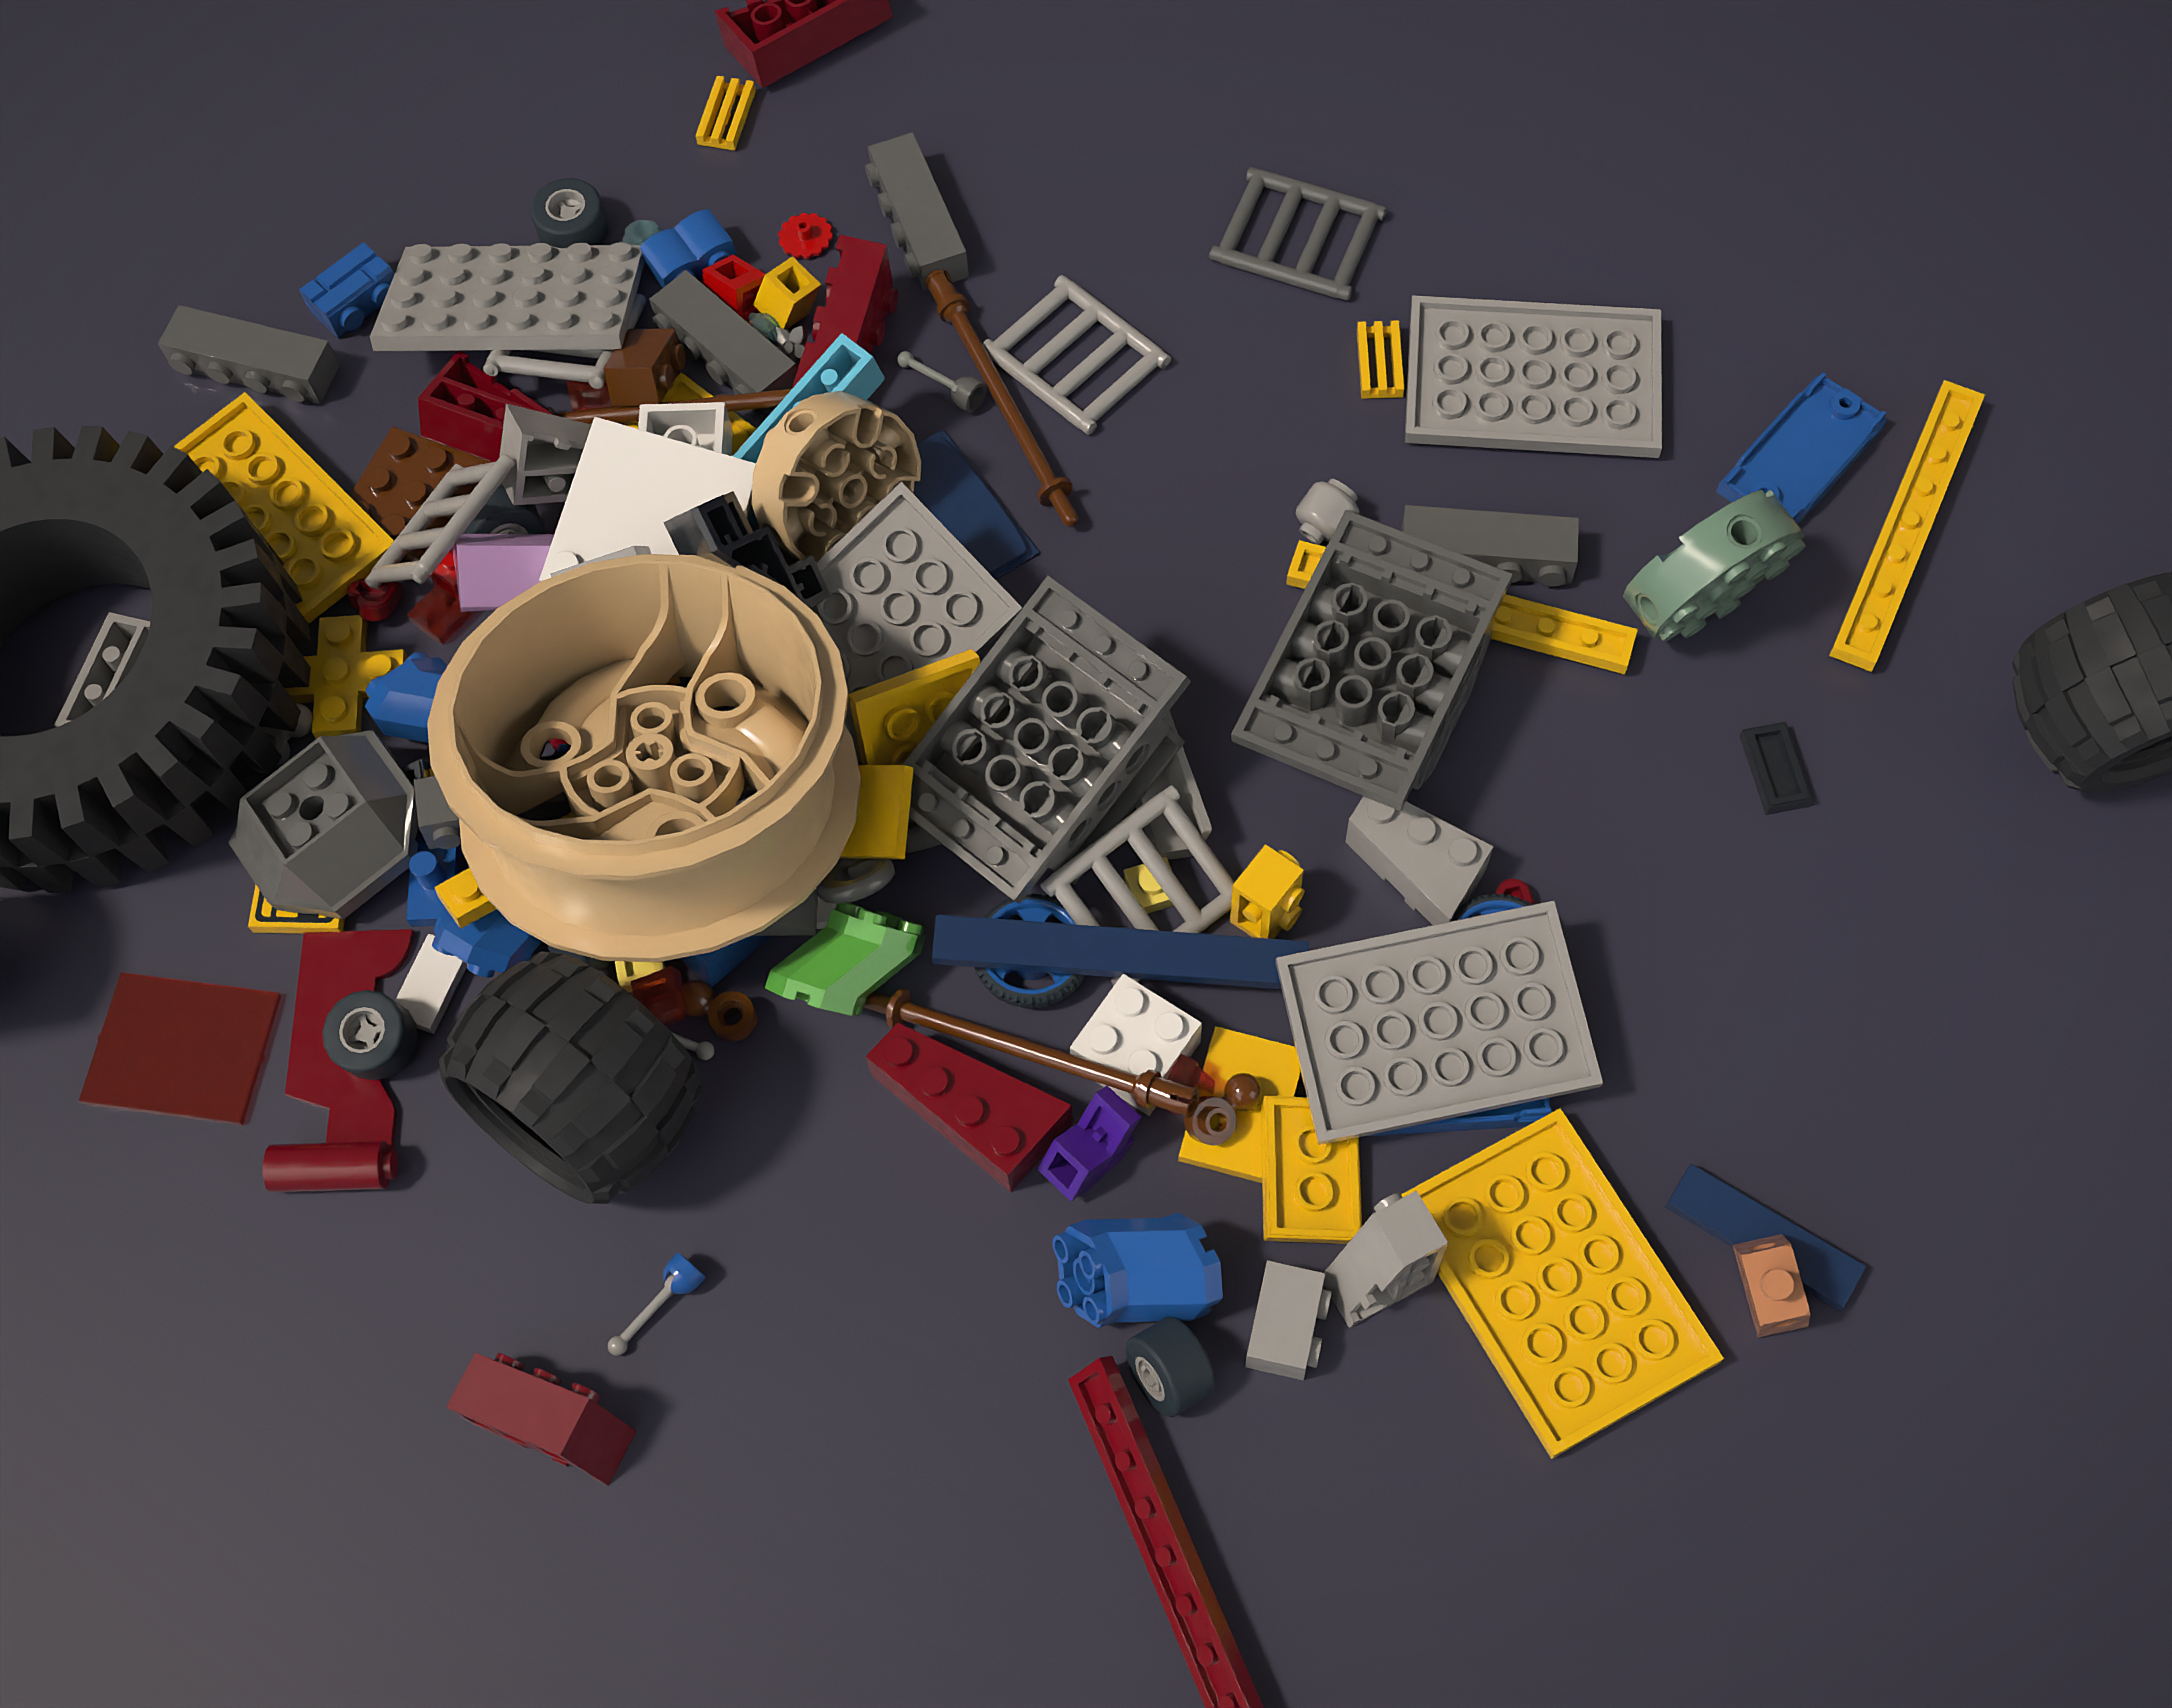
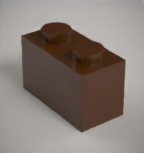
(644, 367)

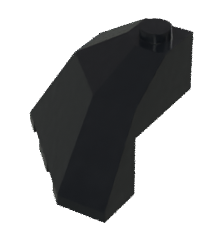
(723, 535)

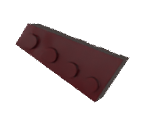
(785, 35)
(856, 300)
(973, 1105)

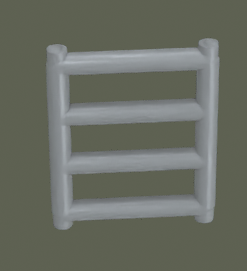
(501, 361)
(1057, 396)
(439, 540)
(1131, 830)

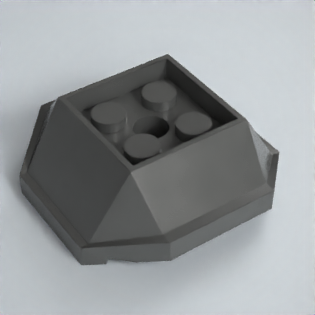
(329, 826)

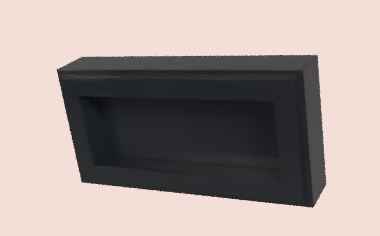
(1775, 768)

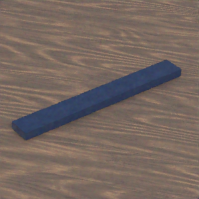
(1110, 951)

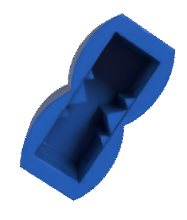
(689, 246)

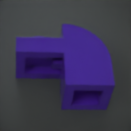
(1092, 1146)

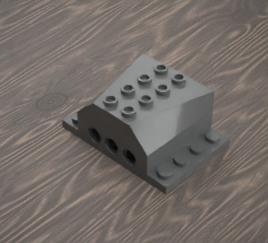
(1375, 661)
(1045, 742)

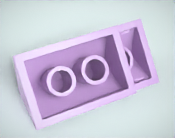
(497, 567)

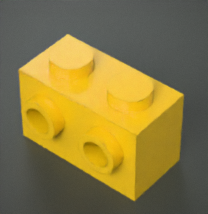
(1267, 894)

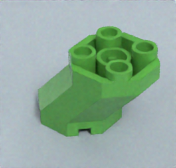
(847, 959)

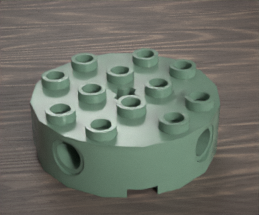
(1715, 566)

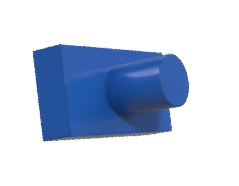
(428, 870)

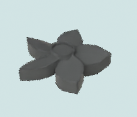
(792, 342)

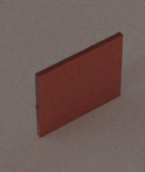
(180, 1048)

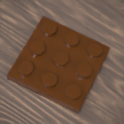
(403, 478)

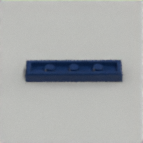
(1739, 1219)

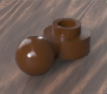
(701, 1001)
(1240, 1093)

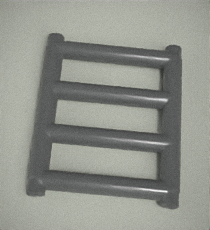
(1301, 275)

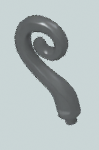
(868, 874)

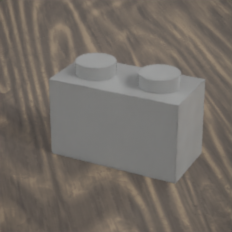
(1286, 1321)

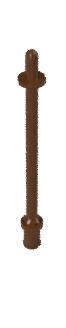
(953, 309)
(1147, 1088)

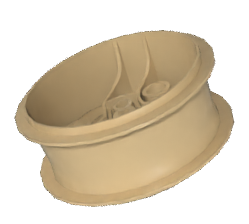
(652, 771)

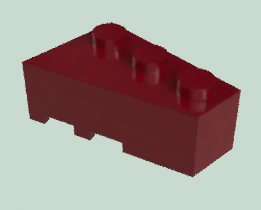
(468, 408)
(542, 1415)

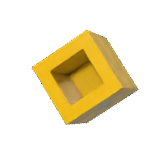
(787, 293)

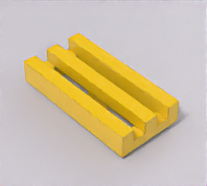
(708, 118)
(1380, 332)

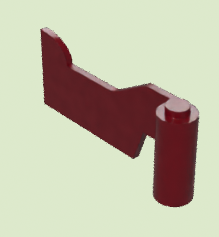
(360, 1111)

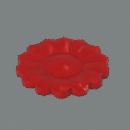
(805, 235)

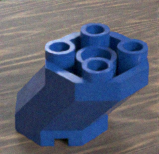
(404, 697)
(484, 944)
(1137, 1270)

